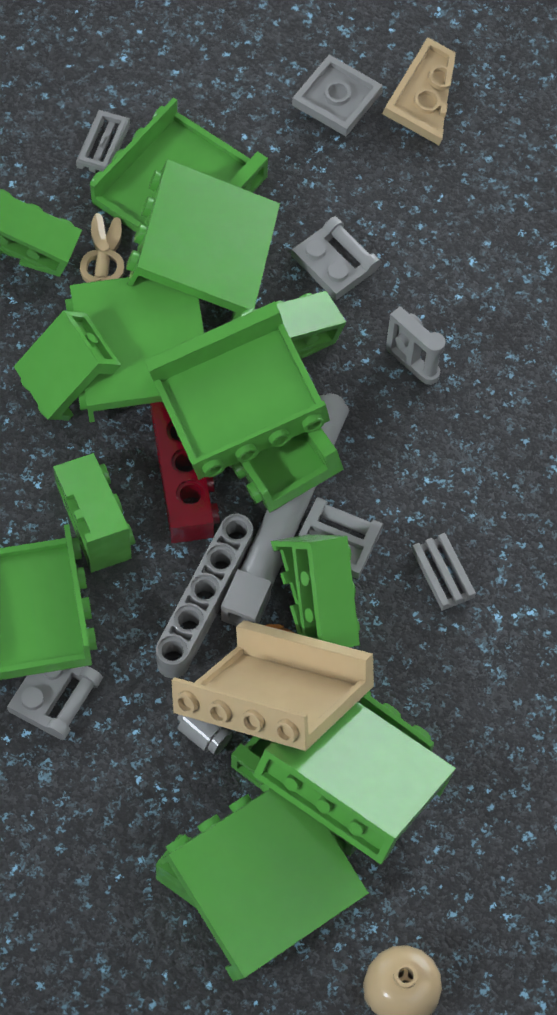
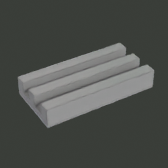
(95, 163)
(432, 546)

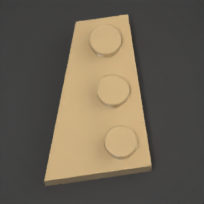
(423, 92)

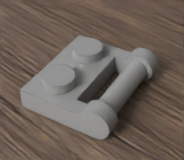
(328, 265)
(407, 339)
(359, 547)
(42, 691)

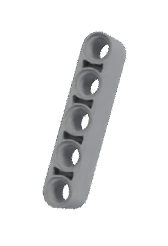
(204, 610)

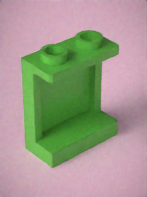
(64, 363)
(289, 470)

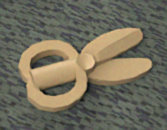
(105, 250)

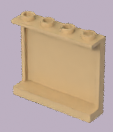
(277, 686)

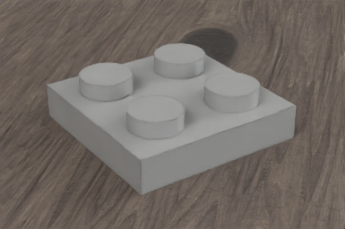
(337, 95)

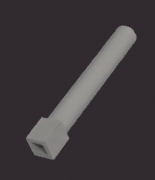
(253, 582)

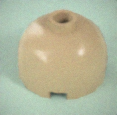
(385, 986)

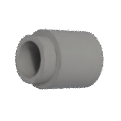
(205, 735)

